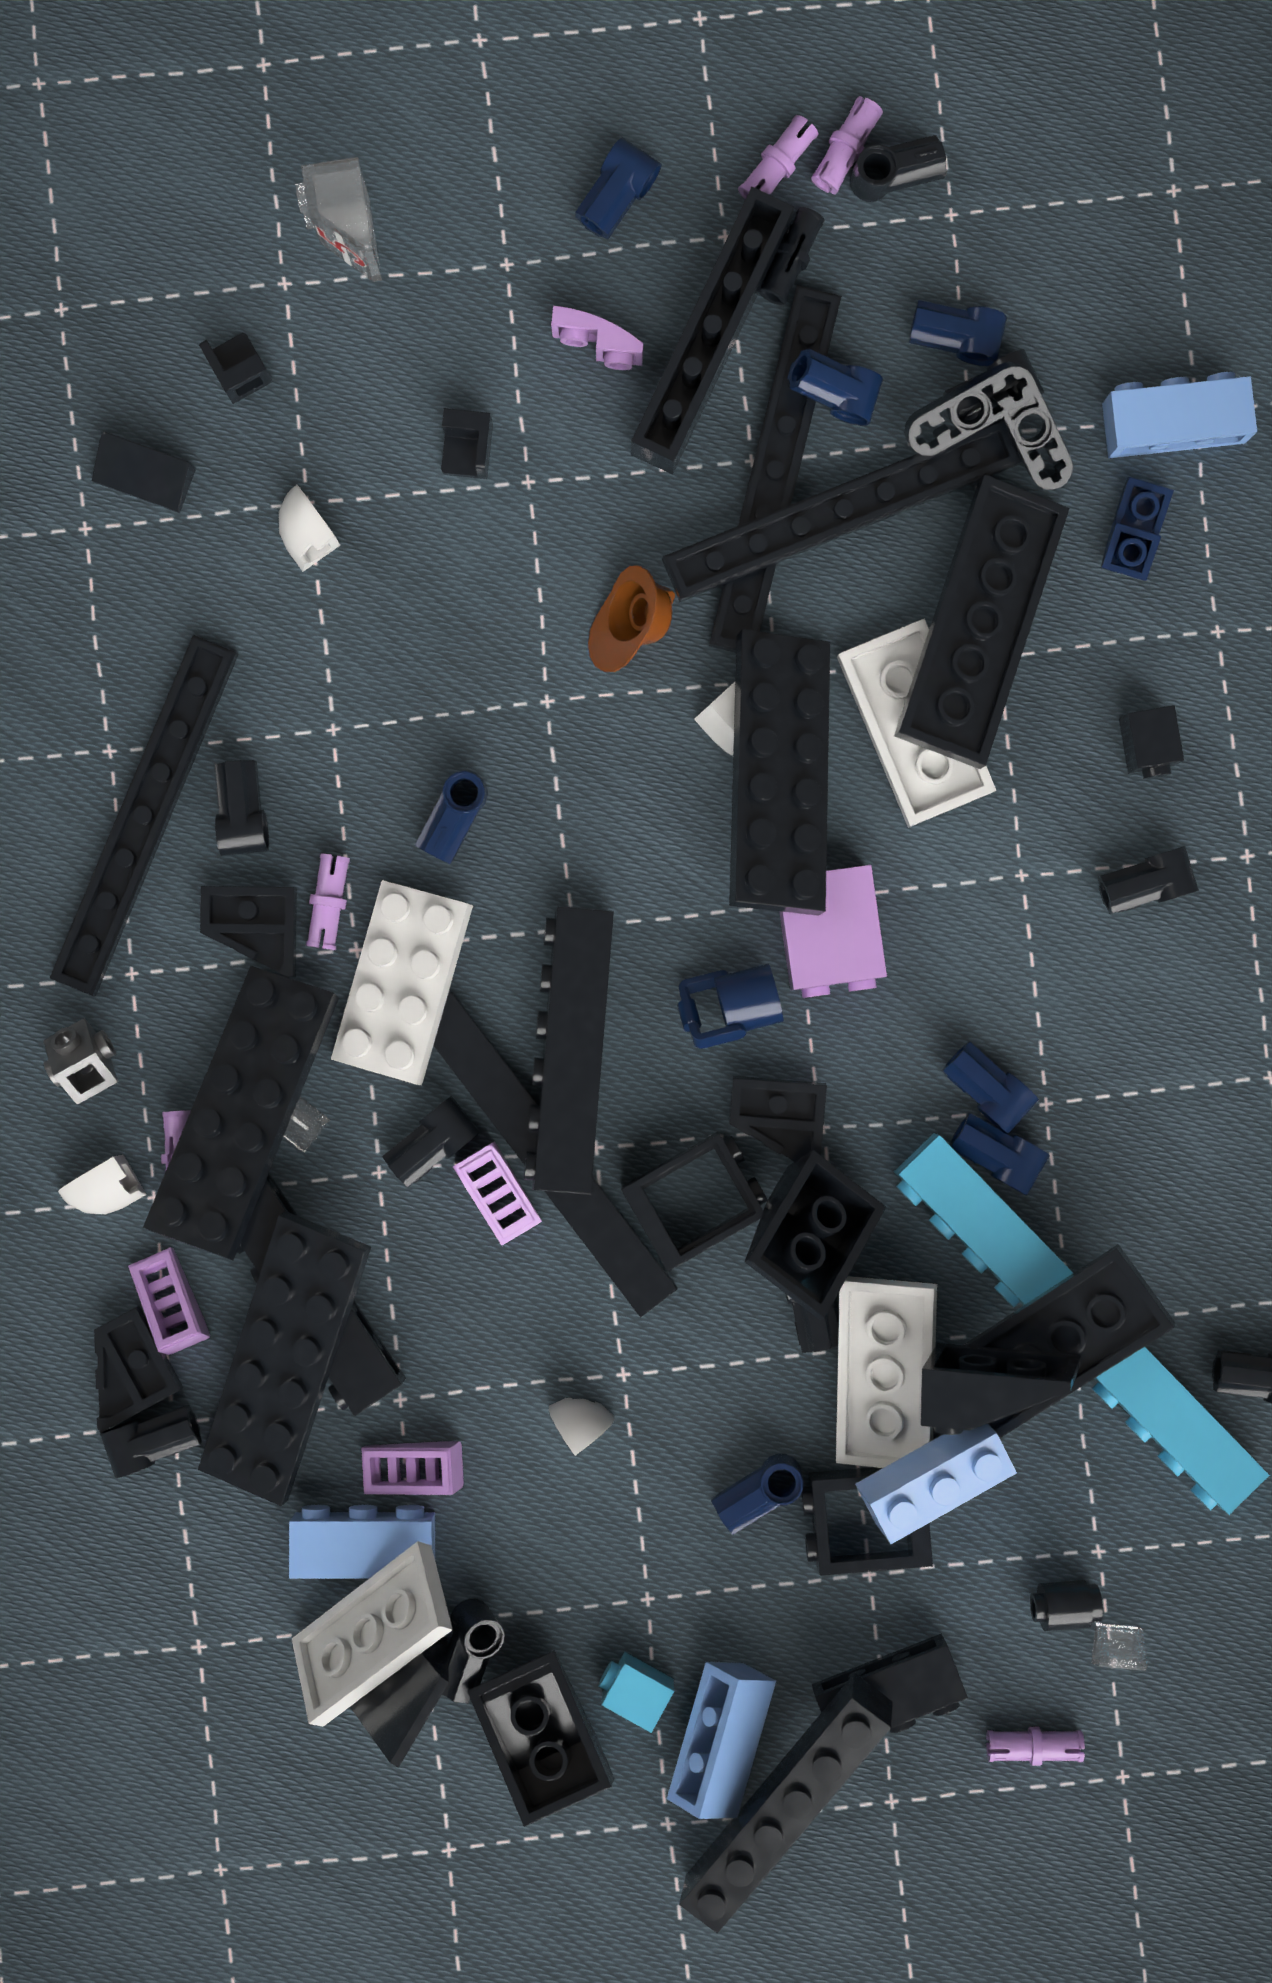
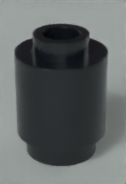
(1066, 1605)

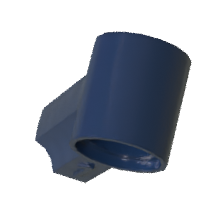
(624, 177)
(969, 333)
(845, 389)
(450, 821)
(998, 1095)
(1007, 1157)
(755, 1496)

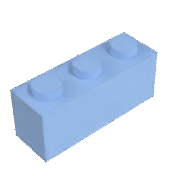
(1179, 415)
(934, 1480)
(354, 1541)
(721, 1740)

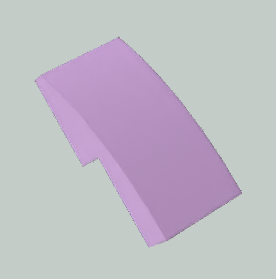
(613, 344)

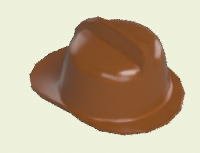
(631, 616)

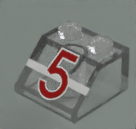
(340, 211)

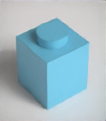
(636, 1691)

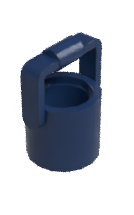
(746, 1002)

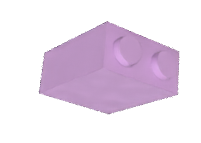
(839, 943)

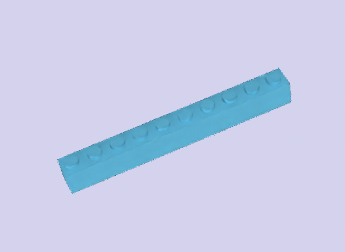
(1027, 1268)

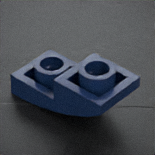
(1136, 528)

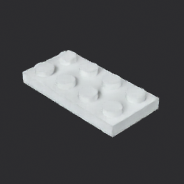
(880, 682)
(401, 982)
(882, 1347)
(371, 1634)

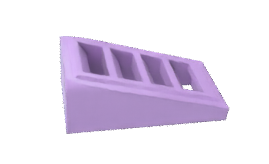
(483, 1202)
(153, 1308)
(451, 1467)

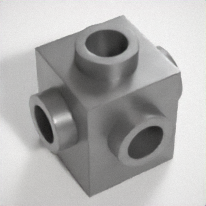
(80, 1060)

